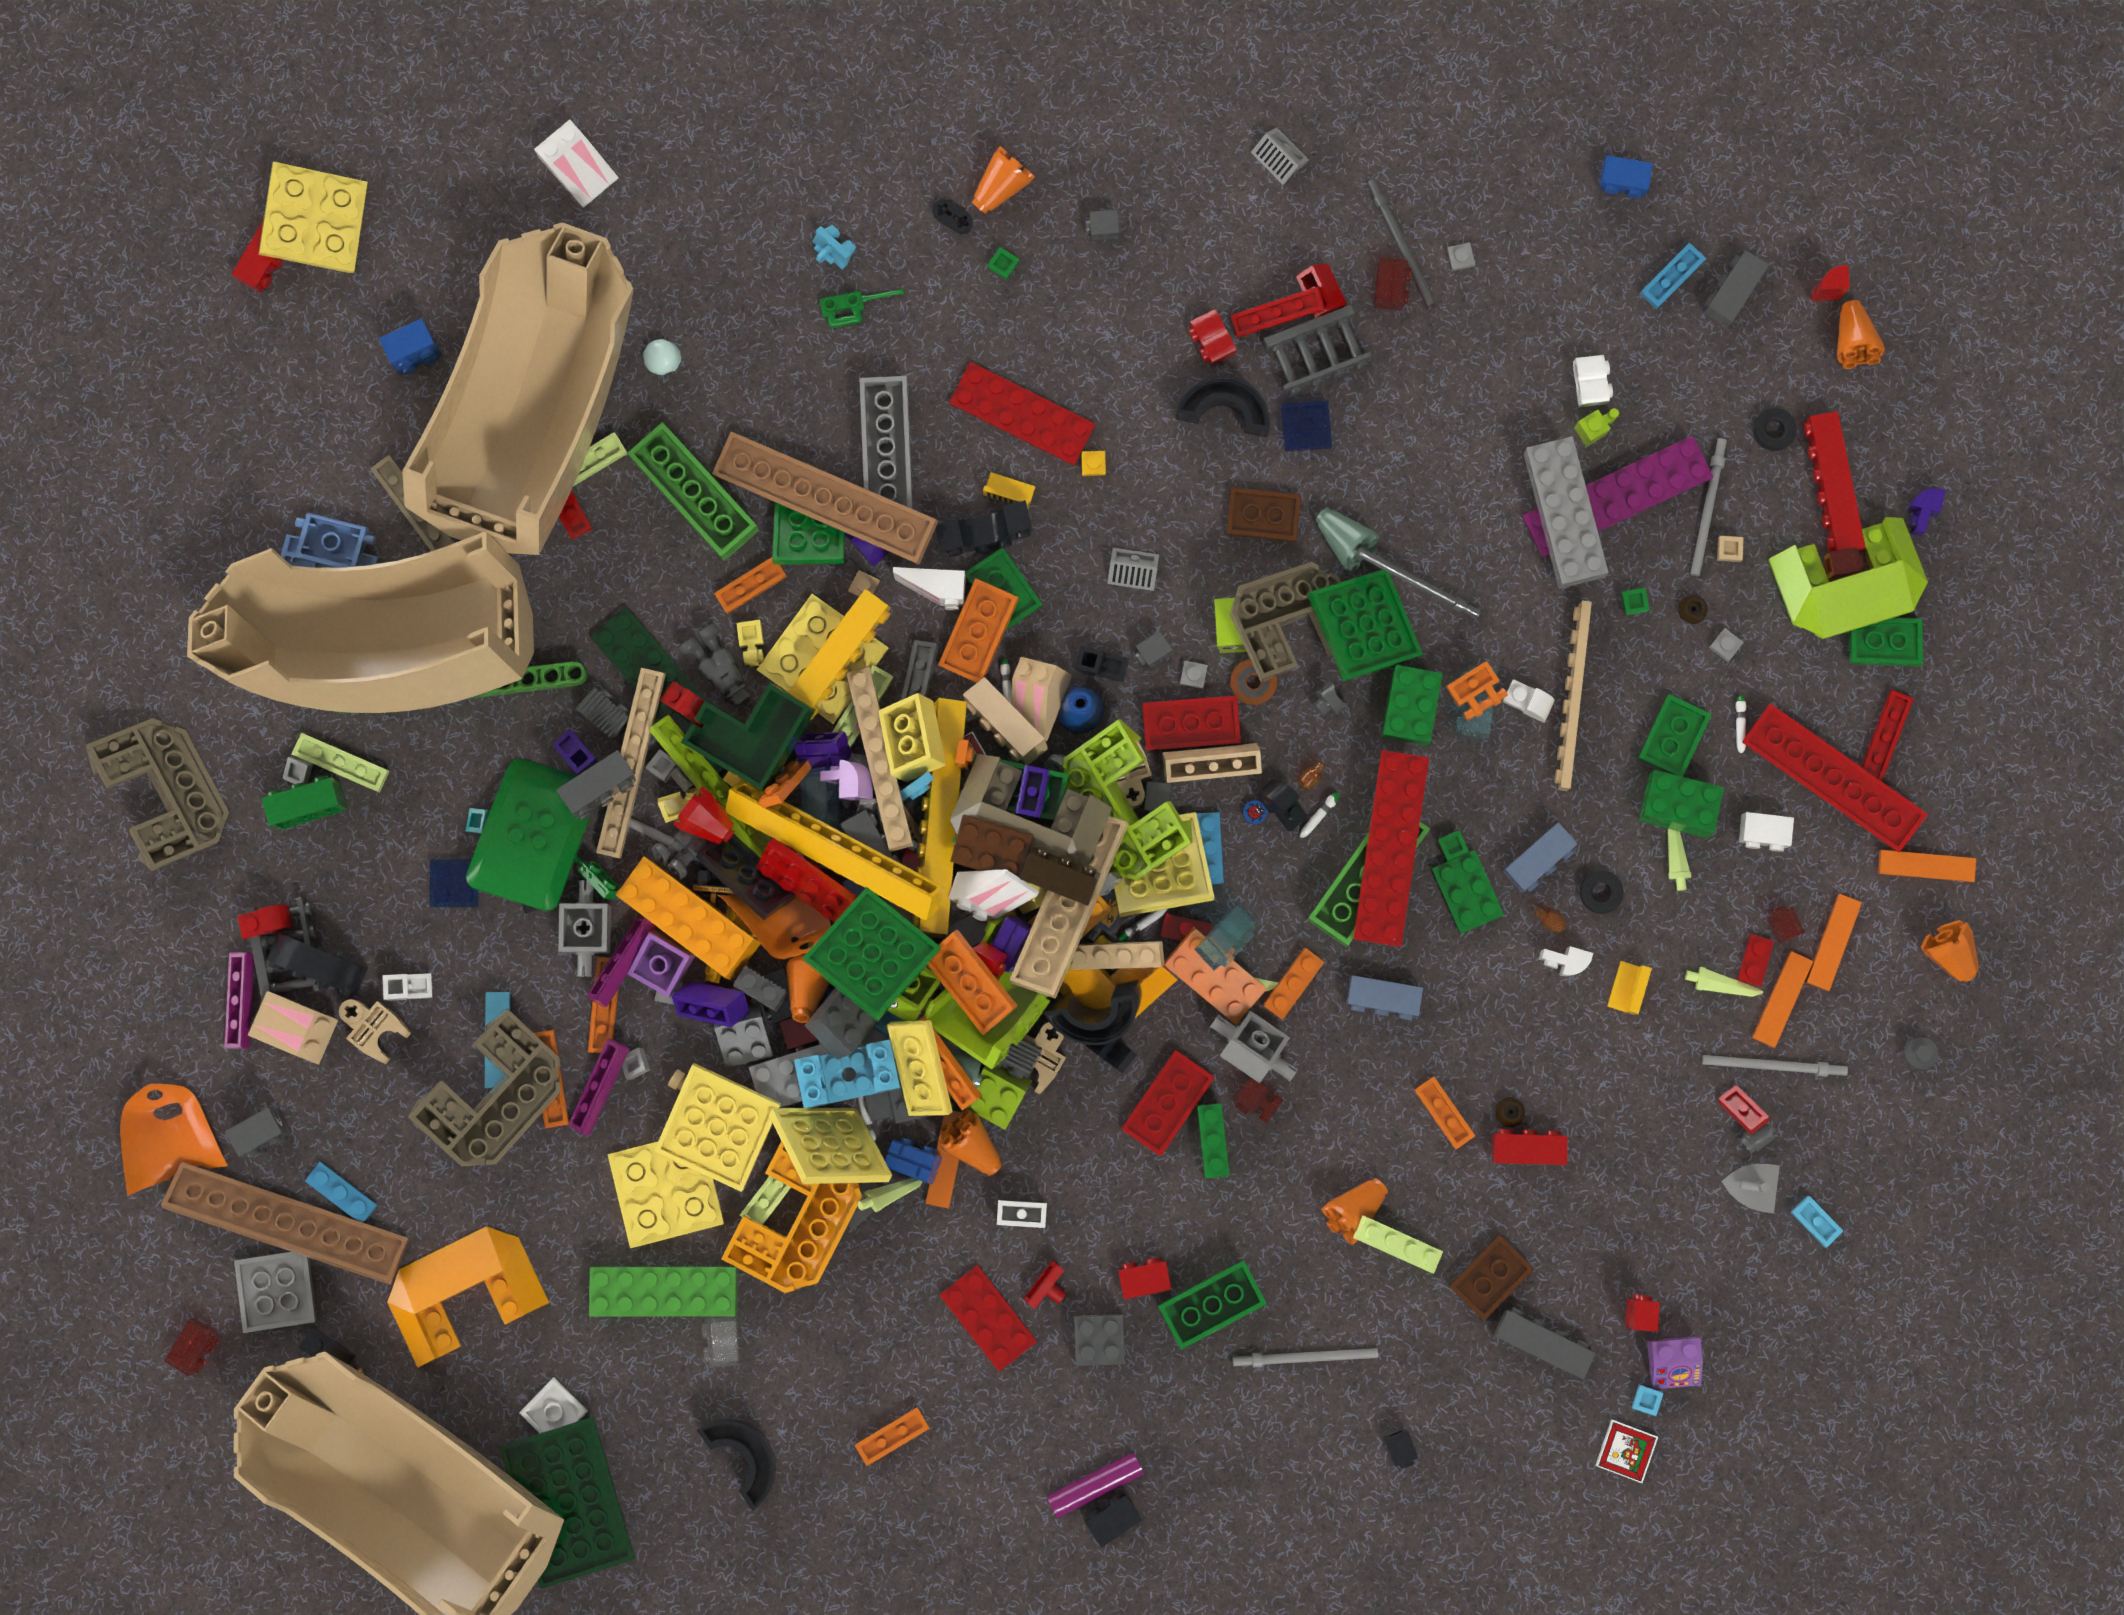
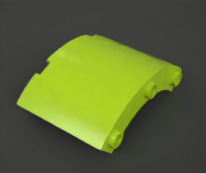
(992, 1047)

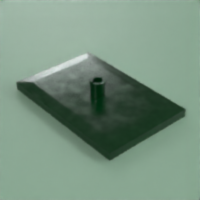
(573, 1479)

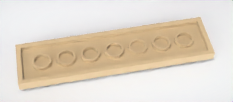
(1062, 923)

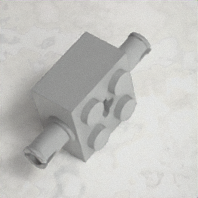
(596, 940)
(1254, 1047)

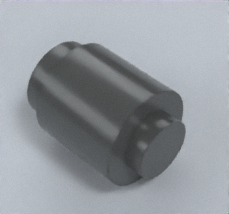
(1758, 1139)

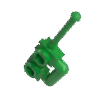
(849, 301)
(598, 878)

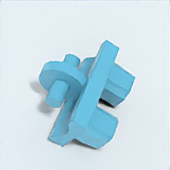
(830, 249)

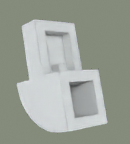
(1529, 700)
(1571, 963)
(407, 986)

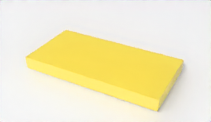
(919, 1068)

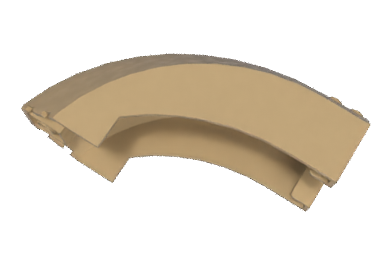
(523, 390)
(371, 633)
(391, 1489)

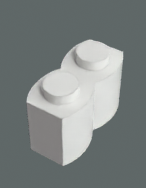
(1592, 381)

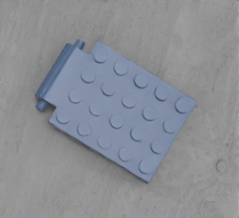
(328, 544)

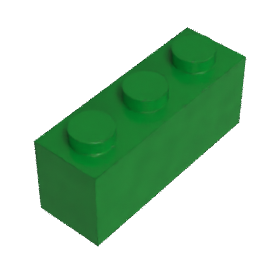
(1212, 1141)

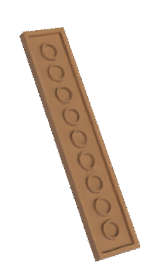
(825, 497)
(285, 1223)

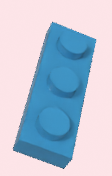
(1672, 276)
(1211, 837)
(341, 1192)

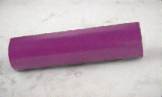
(620, 962)
(239, 1000)
(598, 1086)
(1095, 1485)

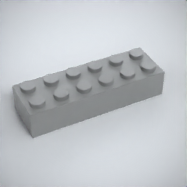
(886, 438)
(1565, 512)

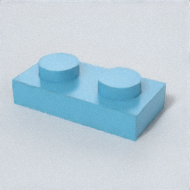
(917, 787)
(1816, 1221)

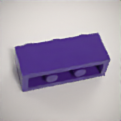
(710, 1003)

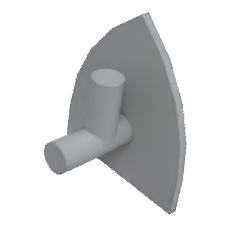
(1754, 1186)

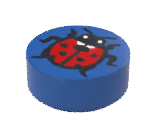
(1254, 812)

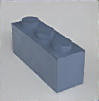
(1540, 858)
(1384, 997)

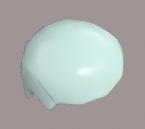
(661, 357)

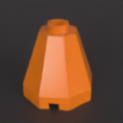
(1953, 950)

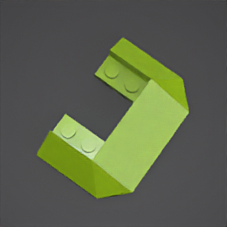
(1857, 600)
(1095, 771)

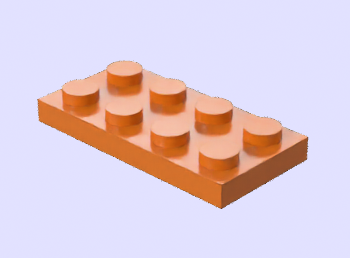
(978, 631)
(971, 983)
(1227, 989)

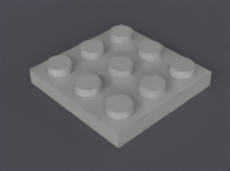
(275, 1291)

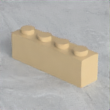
(1005, 722)
(1212, 762)

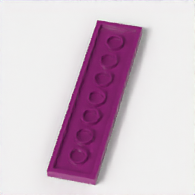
(1636, 487)

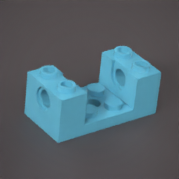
(822, 1078)

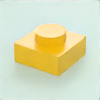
(1093, 463)

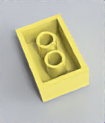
(912, 737)

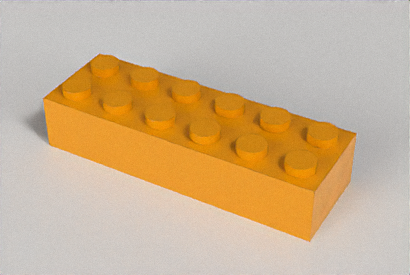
(688, 918)

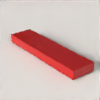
(1278, 312)
(1887, 734)

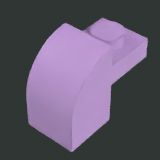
(853, 780)

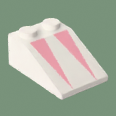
(576, 163)
(939, 586)
(990, 893)

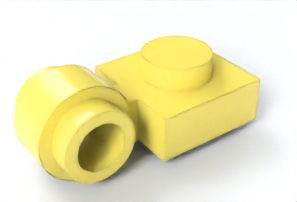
(750, 636)
(674, 804)

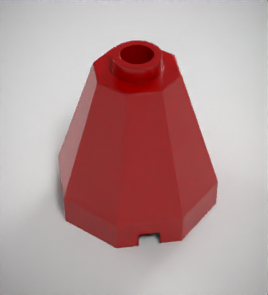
(706, 818)

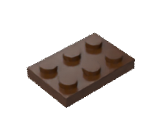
(1263, 514)
(990, 846)
(1491, 1277)

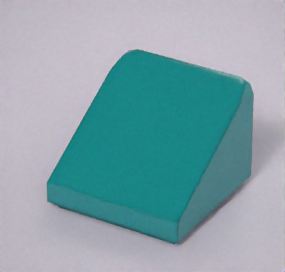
(479, 817)

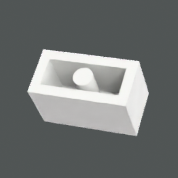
(1766, 831)
(1021, 1213)

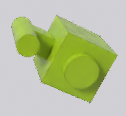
(1595, 426)

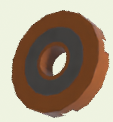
(1246, 694)

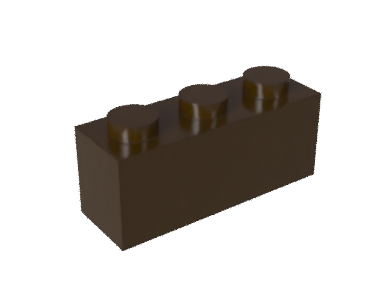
(1060, 875)

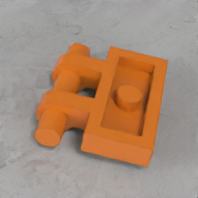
(1471, 685)

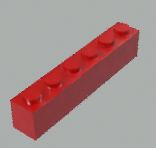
(1834, 482)

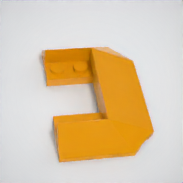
(1096, 986)
(807, 1249)
(477, 1258)

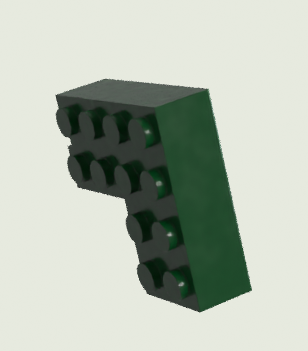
(753, 748)

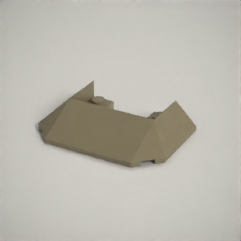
(1274, 602)
(989, 795)
(192, 814)
(510, 1107)

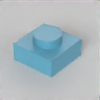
(1647, 1400)

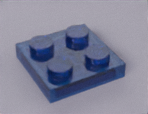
(1306, 426)
(450, 885)

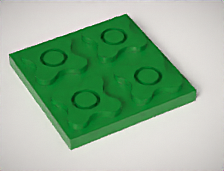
(1365, 624)
(871, 954)

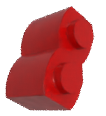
(1212, 337)

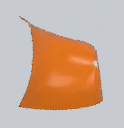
(777, 930)
(157, 1146)

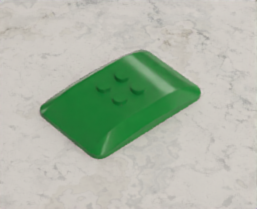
(527, 838)

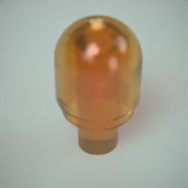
(1311, 776)
(1551, 920)

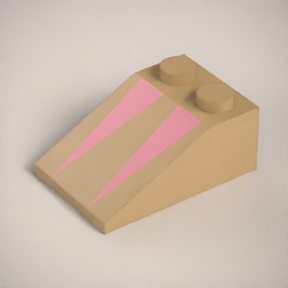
(1039, 692)
(293, 1027)

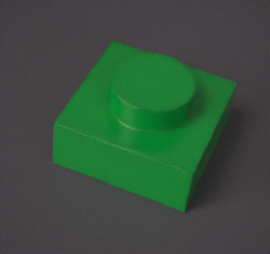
(1003, 263)
(1635, 601)
(1452, 846)

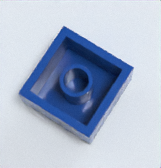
(411, 347)

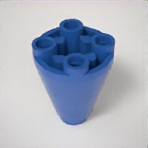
(1080, 719)

